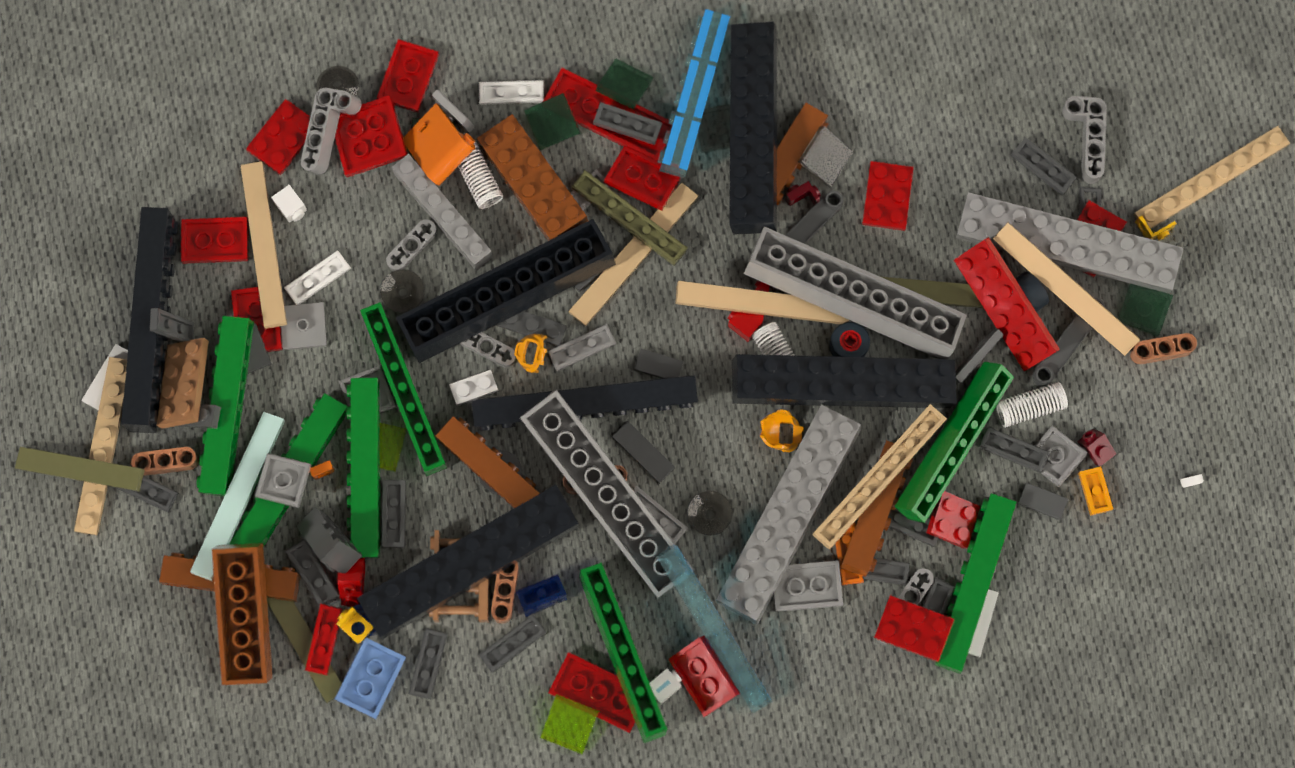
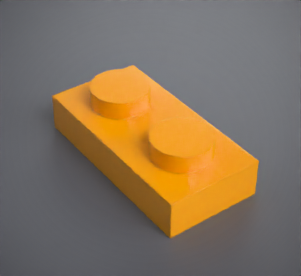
(1095, 491)

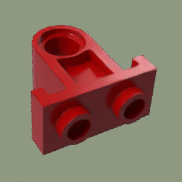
(352, 584)

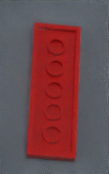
(585, 102)
(1006, 304)

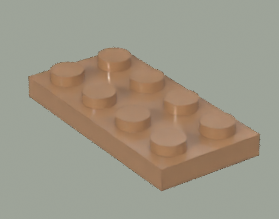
(182, 383)

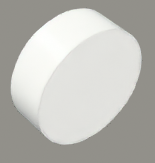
(1193, 480)

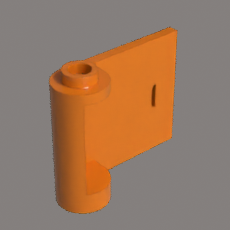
(438, 144)

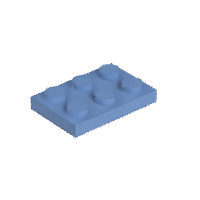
(370, 678)

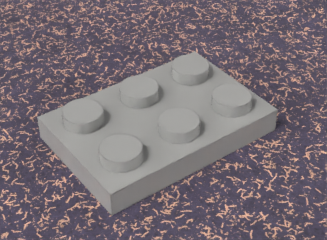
(809, 587)

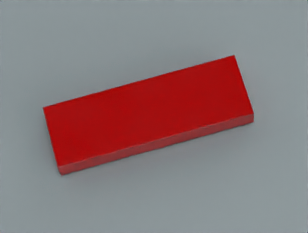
(323, 639)

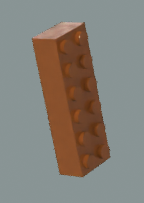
(531, 178)
(242, 613)

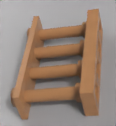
(480, 609)

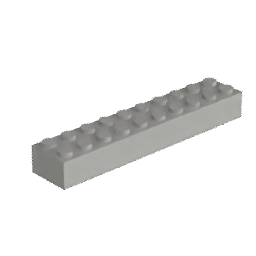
(1075, 243)
(855, 294)
(601, 487)
(789, 514)

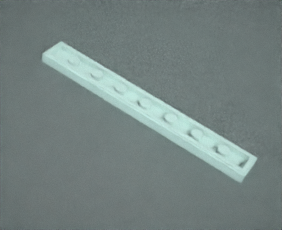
(238, 492)

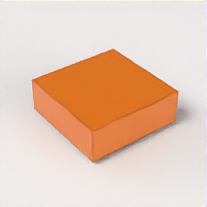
(322, 470)

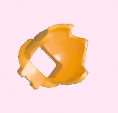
(521, 347)
(771, 430)

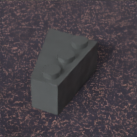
(328, 541)

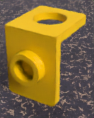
(1160, 234)
(346, 621)

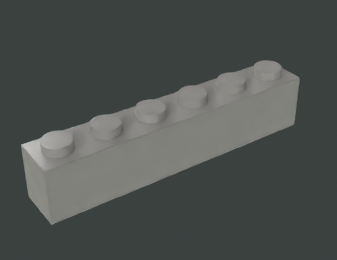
(442, 212)

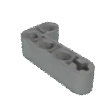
(1090, 140)
(319, 162)

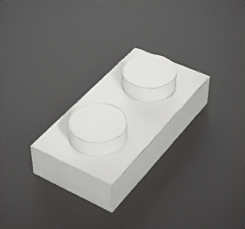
(473, 387)

